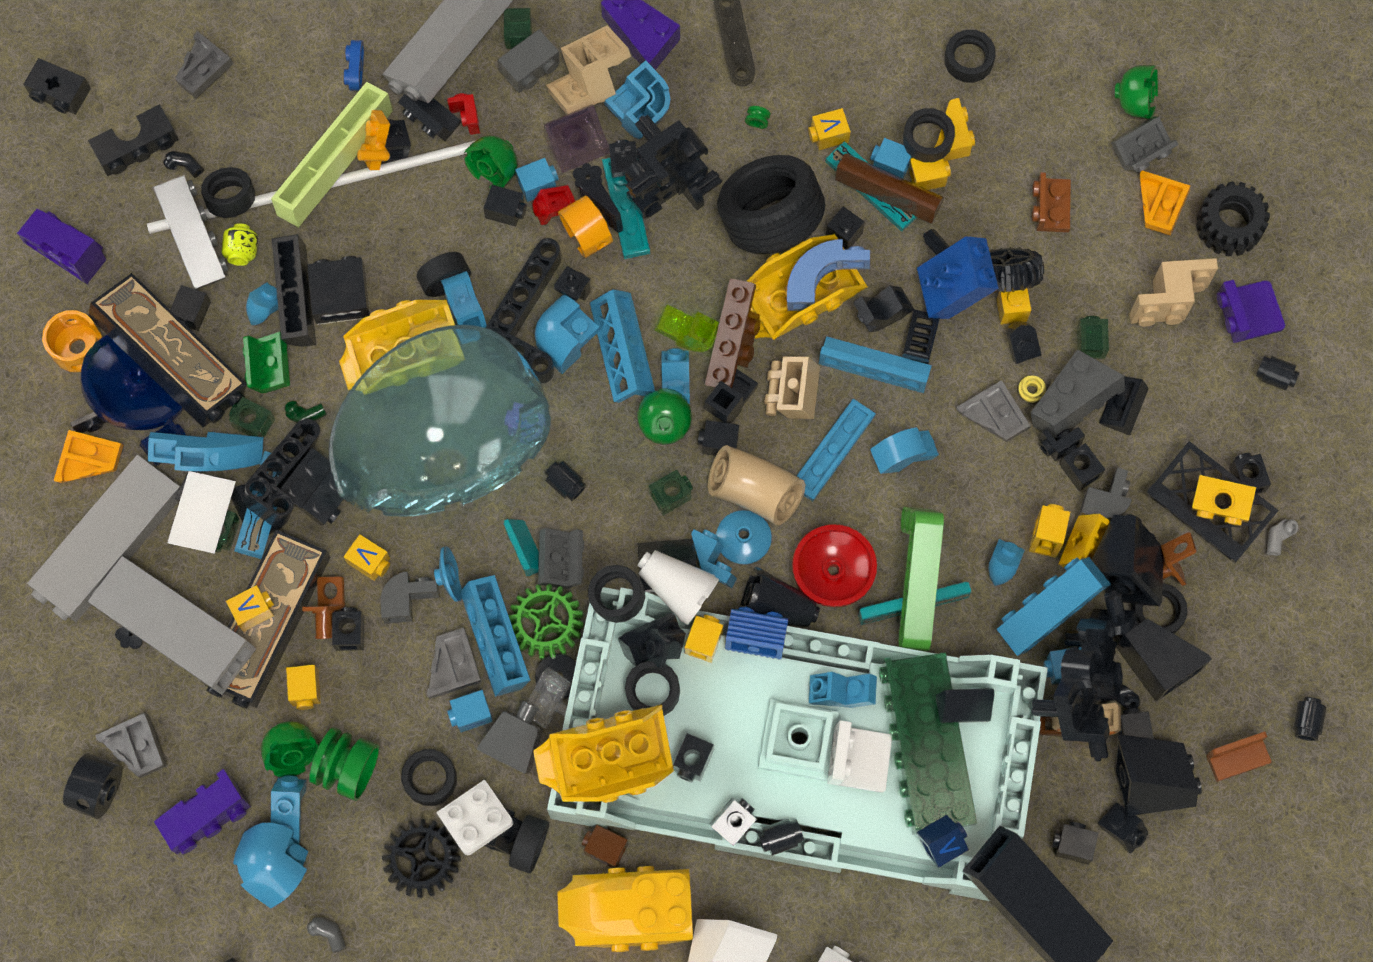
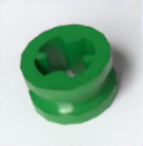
(757, 117)

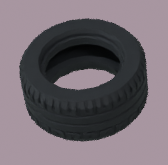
(778, 225)

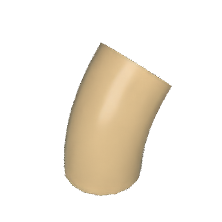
(755, 484)

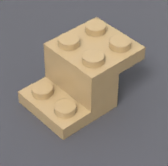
(588, 70)
(1173, 291)

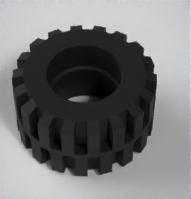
(1242, 201)

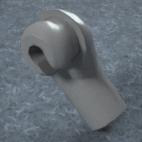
(1278, 533)

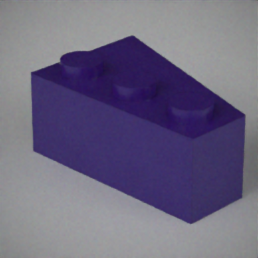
(642, 29)
(62, 245)

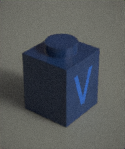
(943, 840)

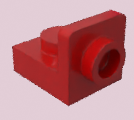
(467, 107)
(551, 201)

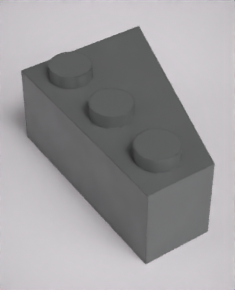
(1075, 393)

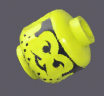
(239, 244)

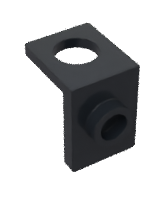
(89, 422)

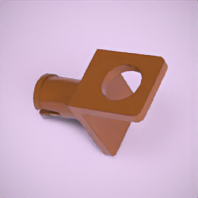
(1170, 565)
(326, 606)

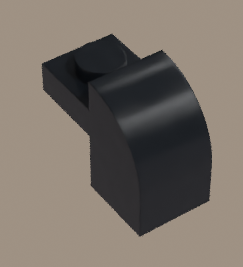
(883, 309)
(727, 402)

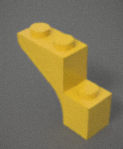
(935, 174)

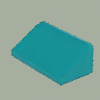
(523, 545)

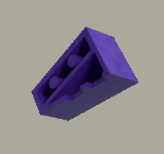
(202, 814)

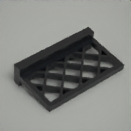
(1203, 526)

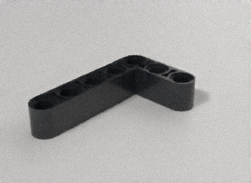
(520, 310)

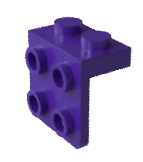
(1250, 310)

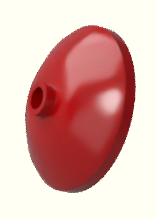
(838, 548)

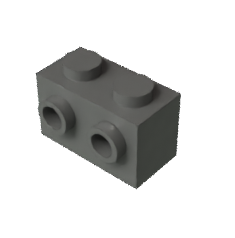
(529, 61)

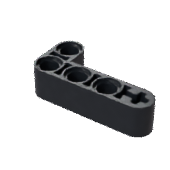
(283, 465)

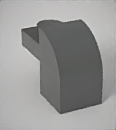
(1110, 502)
(399, 593)

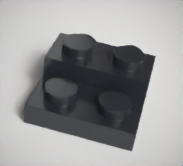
(314, 488)

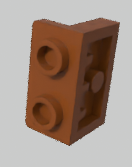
(1052, 204)

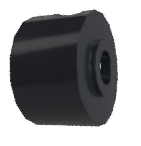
(93, 781)

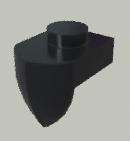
(1022, 341)

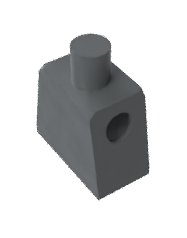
(514, 738)

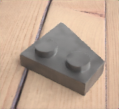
(202, 66)
(996, 412)
(135, 745)

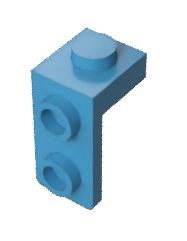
(286, 803)

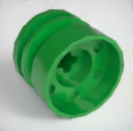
(340, 762)

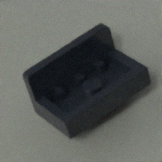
(433, 115)

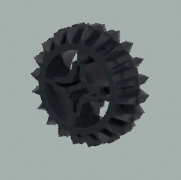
(1016, 268)
(418, 870)

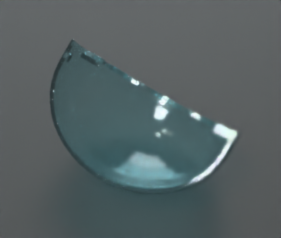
(438, 423)

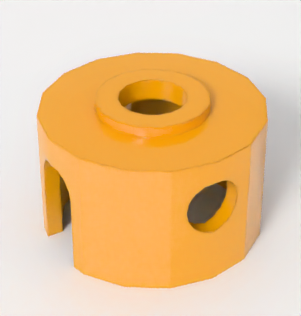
(587, 225)
(60, 335)

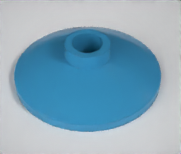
(744, 550)
(448, 574)

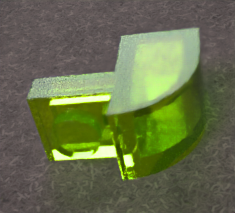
(690, 332)

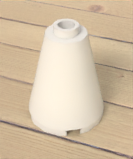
(677, 583)

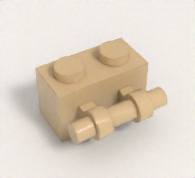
(792, 388)

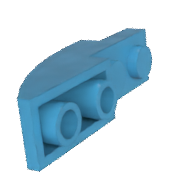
(212, 453)

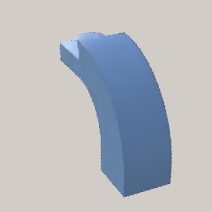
(815, 265)

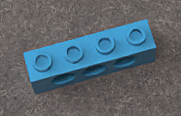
(494, 635)

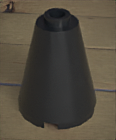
(770, 594)

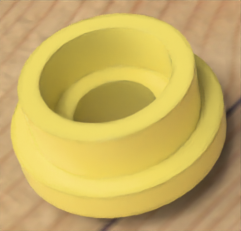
(1034, 381)

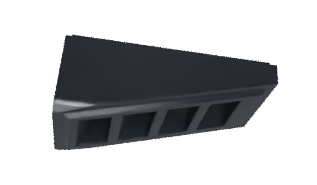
(602, 200)
(916, 355)
(634, 642)

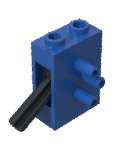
(956, 275)

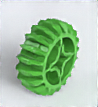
(556, 625)

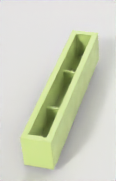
(329, 156)

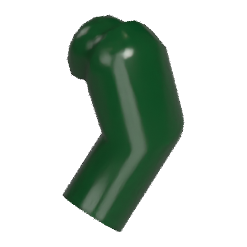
(296, 413)

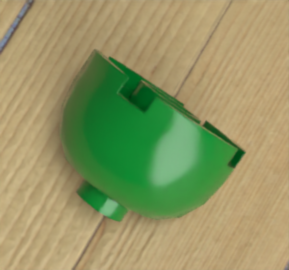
(1138, 91)
(489, 156)
(664, 416)
(288, 748)

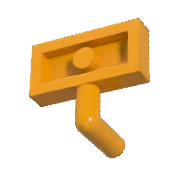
(374, 148)

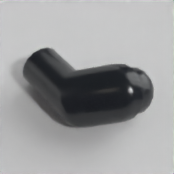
(183, 159)
(1127, 698)

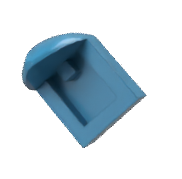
(261, 303)
(1004, 562)

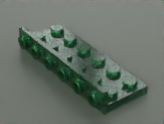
(928, 750)

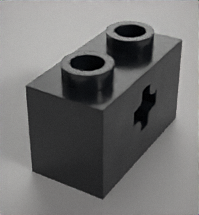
(57, 87)

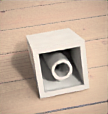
(729, 942)

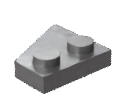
(452, 664)

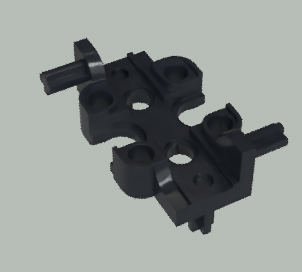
(668, 166)
(1089, 676)

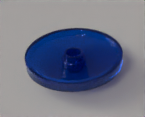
(122, 390)

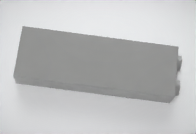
(441, 46)
(106, 533)
(172, 625)

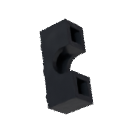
(154, 135)

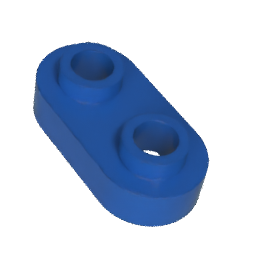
(355, 56)

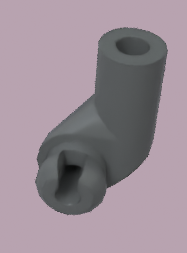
(327, 929)

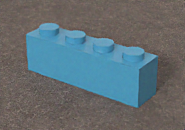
(1053, 606)

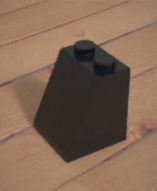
(1131, 561)
(1160, 657)
(1155, 775)

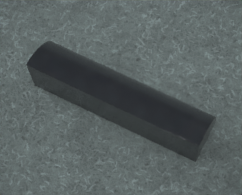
(293, 291)

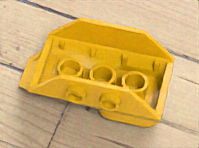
(772, 284)
(386, 330)
(607, 757)
(627, 908)

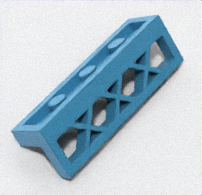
(626, 341)
(874, 364)

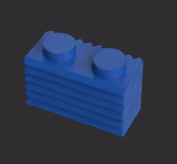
(756, 633)

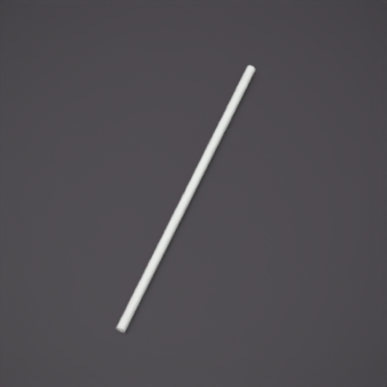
(351, 177)

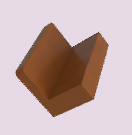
(1239, 757)

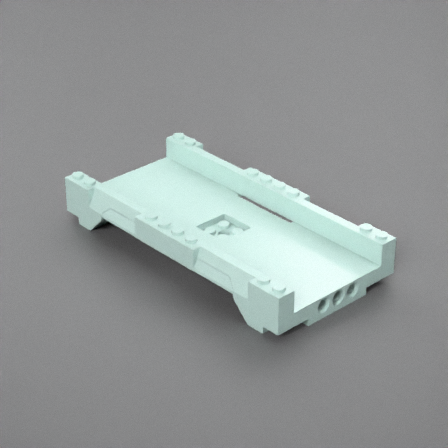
(749, 714)

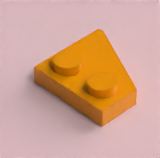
(1162, 201)
(86, 457)

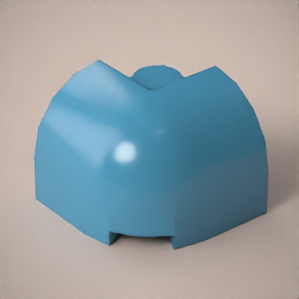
(640, 95)
(563, 332)
(270, 862)

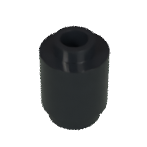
(1278, 372)
(565, 480)
(1309, 719)
(781, 836)

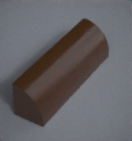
(888, 188)

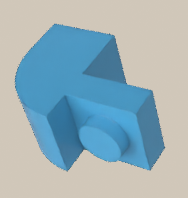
(463, 301)
(903, 449)

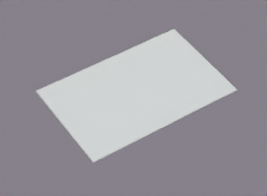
(201, 512)

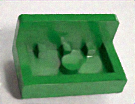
(266, 363)

